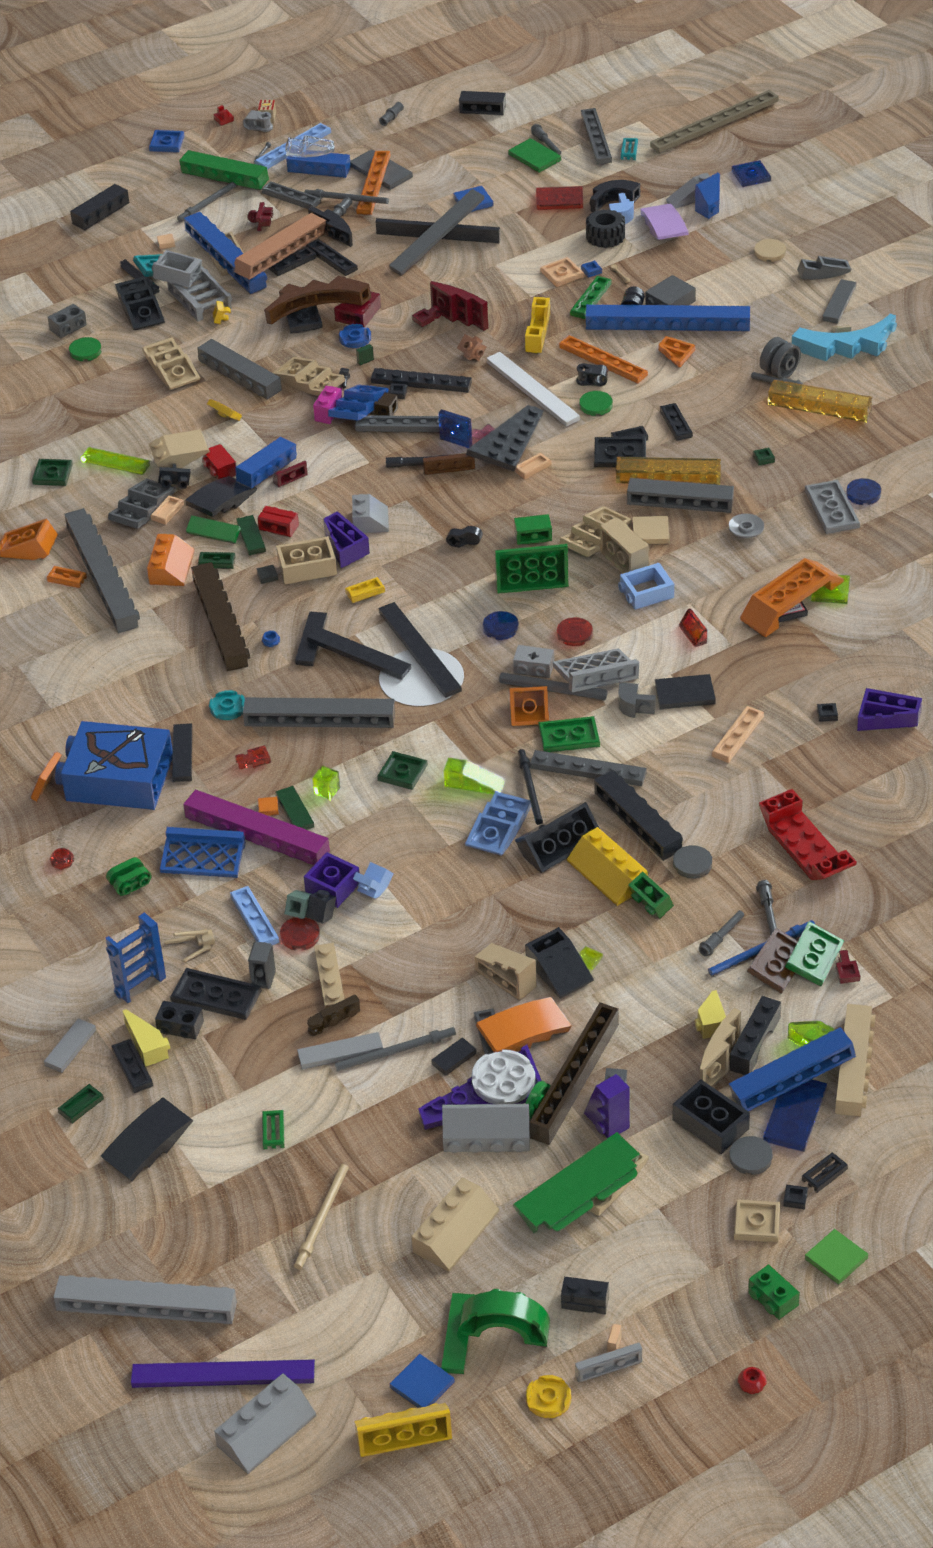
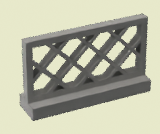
(592, 676)

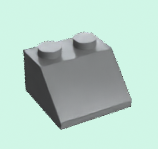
(369, 514)

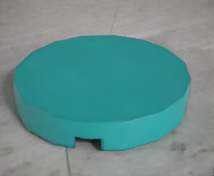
(227, 705)

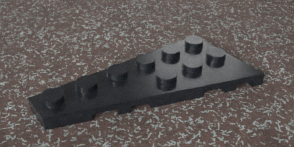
(509, 440)

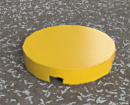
(548, 1396)

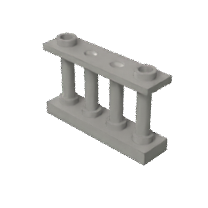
(191, 303)

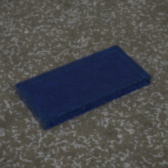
(795, 1115)

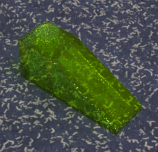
(470, 777)

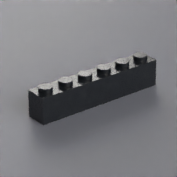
(638, 814)

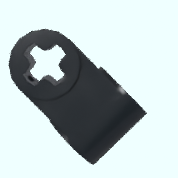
(592, 375)

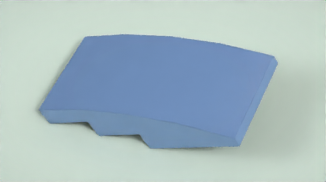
(498, 823)

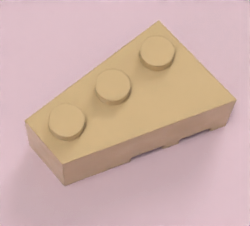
(507, 970)

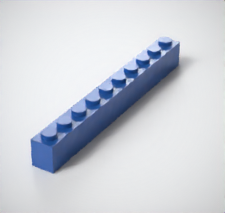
(668, 317)

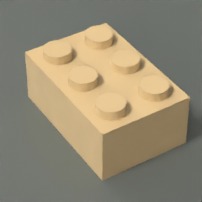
(623, 546)
(306, 560)

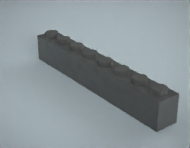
(319, 712)

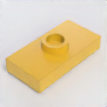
(224, 410)
(365, 590)

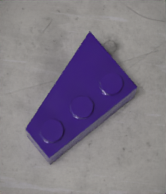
(346, 539)

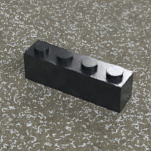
(99, 207)

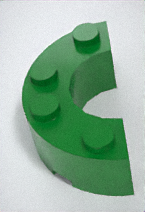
(505, 1310)

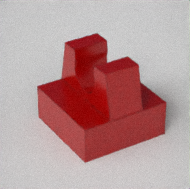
(223, 116)

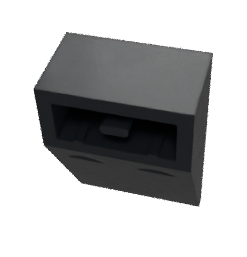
(558, 962)

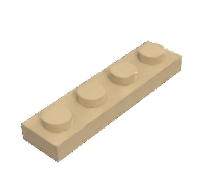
(329, 974)

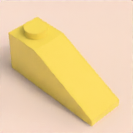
(147, 1039)

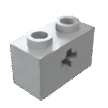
(533, 661)

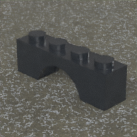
(747, 1048)

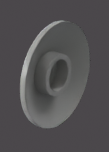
(746, 525)

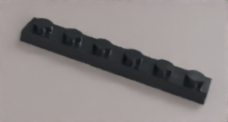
(421, 380)

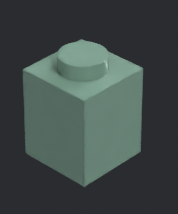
(297, 904)

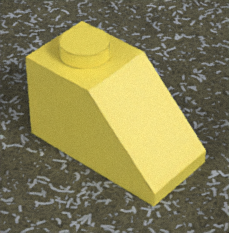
(710, 1015)

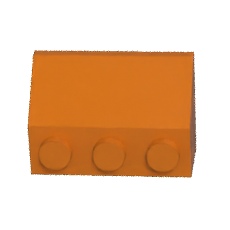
(169, 561)

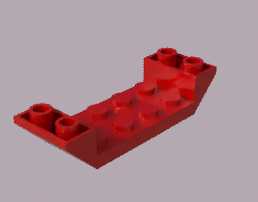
(801, 837)

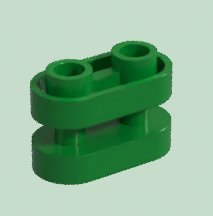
(128, 876)

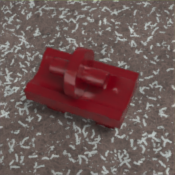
(262, 216)

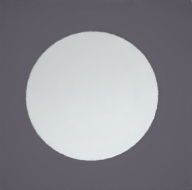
(416, 686)

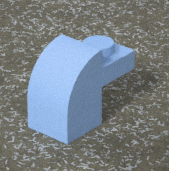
(625, 207)
(374, 880)

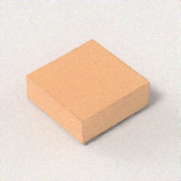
(166, 241)
(614, 1338)

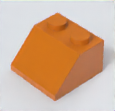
(528, 705)

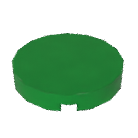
(85, 348)
(596, 403)
(536, 1097)

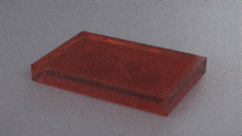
(559, 197)

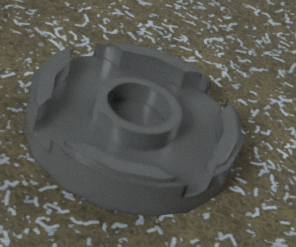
(692, 861)
(751, 1155)

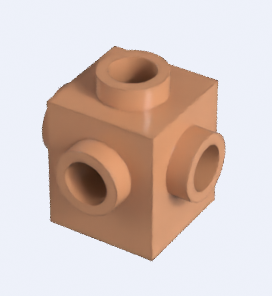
(472, 347)

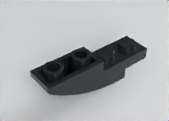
(335, 225)

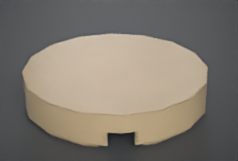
(770, 250)

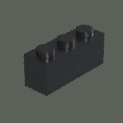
(482, 103)

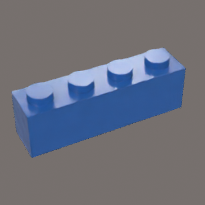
(327, 165)
(266, 462)

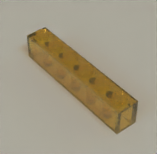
(820, 400)
(669, 469)

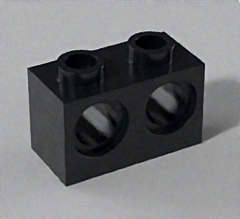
(179, 1020)

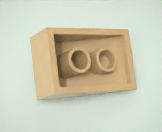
(178, 448)

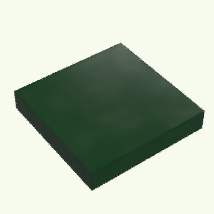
(52, 472)
(402, 770)

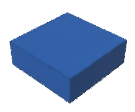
(591, 269)

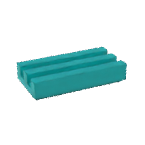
(629, 154)

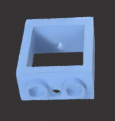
(650, 596)

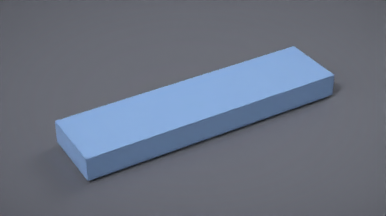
(254, 916)

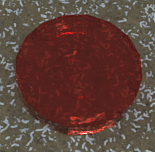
(574, 631)
(299, 933)

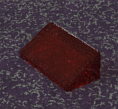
(693, 628)

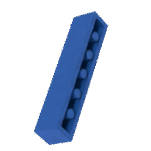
(792, 1069)

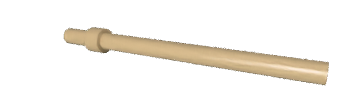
(307, 1247)

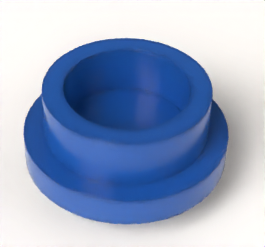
(270, 638)

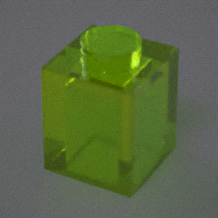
(326, 782)

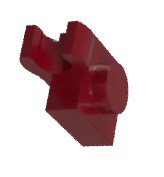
(425, 316)
(846, 969)

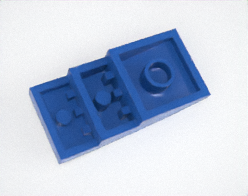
(357, 402)

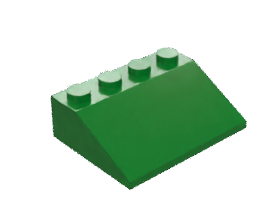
(531, 568)

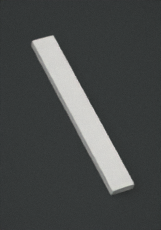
(533, 389)

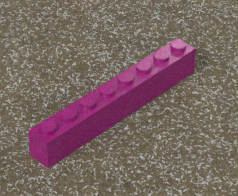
(256, 826)

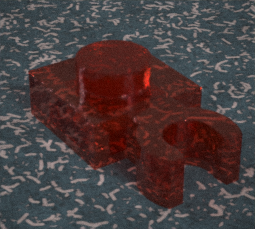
(255, 757)

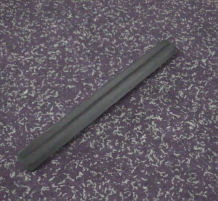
(553, 686)

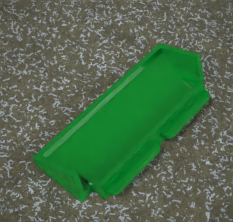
(572, 1189)

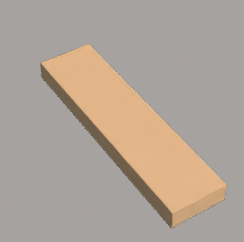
(737, 734)

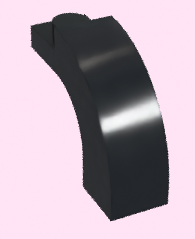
(610, 191)

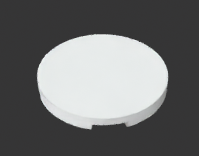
(503, 1077)

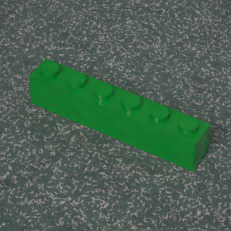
(224, 169)

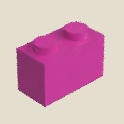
(324, 402)

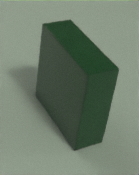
(365, 354)
(763, 456)

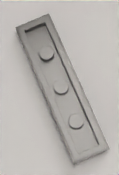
(339, 1050)

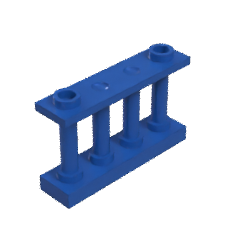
(152, 957)

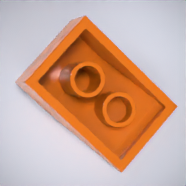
(29, 541)

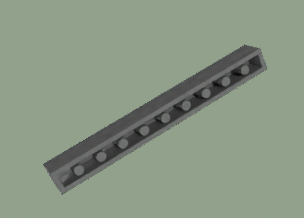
(102, 570)

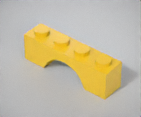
(536, 332)

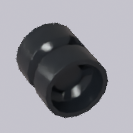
(633, 296)

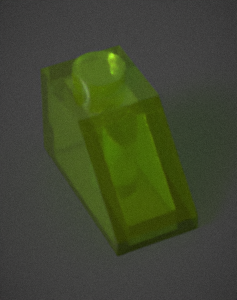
(807, 1031)

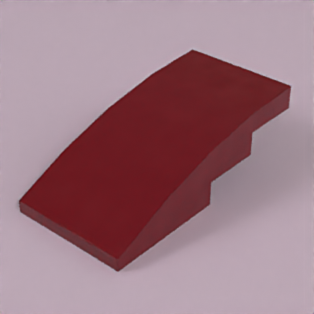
(459, 305)

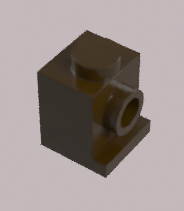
(386, 405)

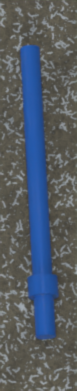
(793, 932)

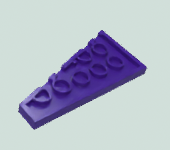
(464, 1095)

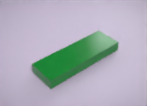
(213, 529)

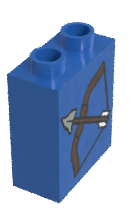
(115, 765)

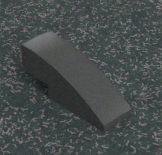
(823, 268)

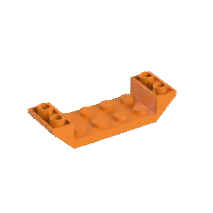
(785, 593)

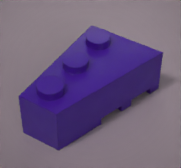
(888, 710)
(610, 1106)

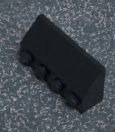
(556, 837)

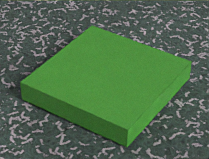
(836, 1256)

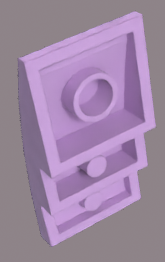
(664, 221)

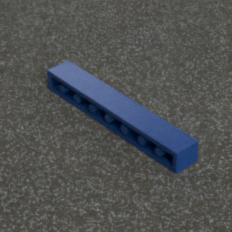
(221, 249)

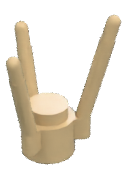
(203, 938)

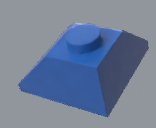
(708, 196)

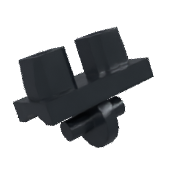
(174, 476)

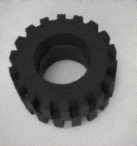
(605, 228)

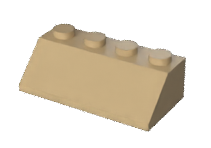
(454, 1225)

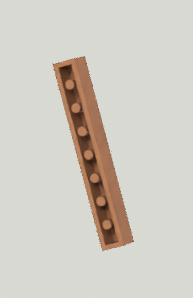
(279, 246)

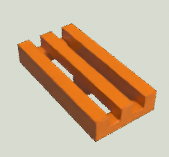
(66, 577)

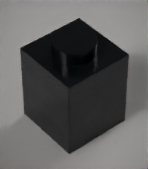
(320, 906)

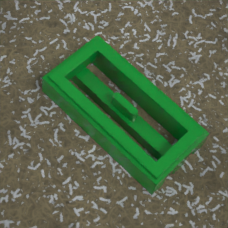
(273, 1142)

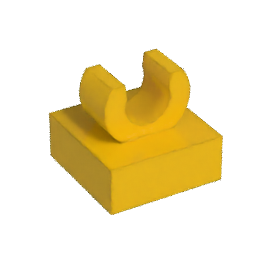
(219, 312)

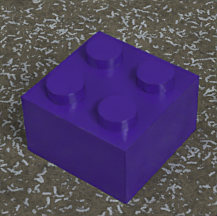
(333, 876)

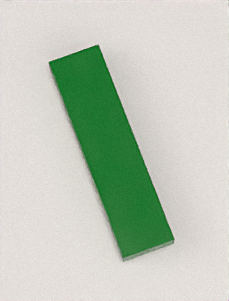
(591, 296)
(455, 1344)

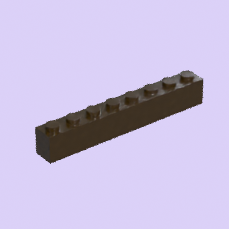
(220, 616)
(574, 1073)

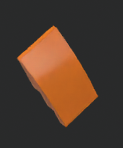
(523, 1025)

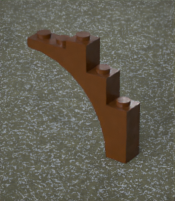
(316, 293)

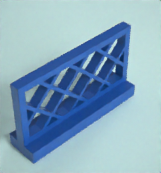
(204, 840)

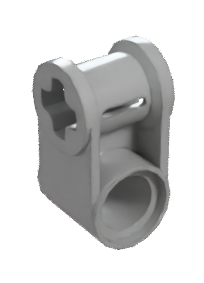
(258, 121)

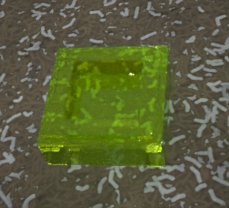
(590, 957)

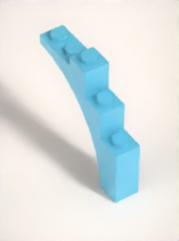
(848, 344)

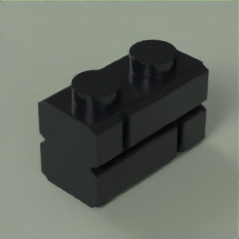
(585, 1295)

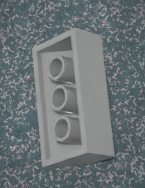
(486, 1128)
(264, 1423)

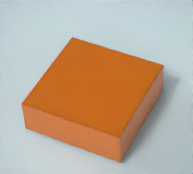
(268, 806)

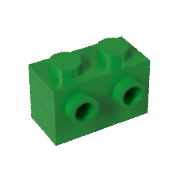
(533, 529)
(651, 895)
(773, 1292)

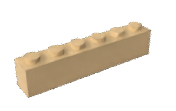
(852, 1073)

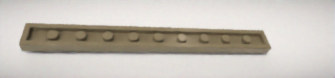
(714, 121)

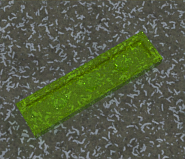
(115, 461)

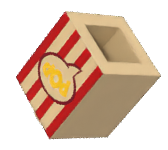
(268, 106)

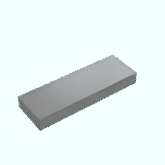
(70, 1045)
(608, 1362)

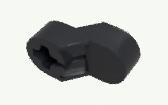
(462, 537)

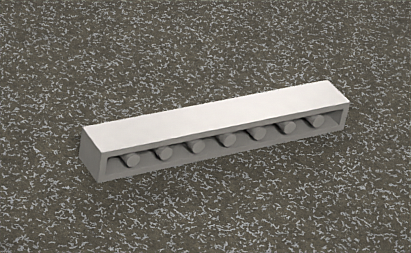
(145, 1299)

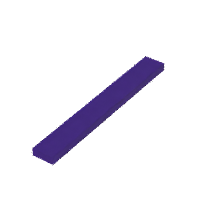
(221, 1373)

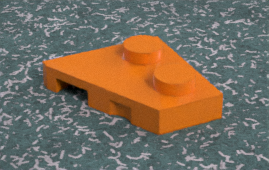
(676, 350)

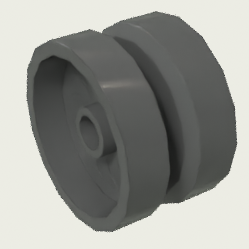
(780, 357)

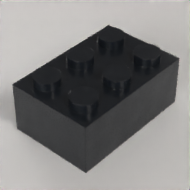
(711, 1116)

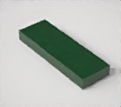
(251, 535)
(294, 808)

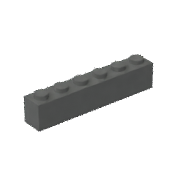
(239, 369)
(680, 495)

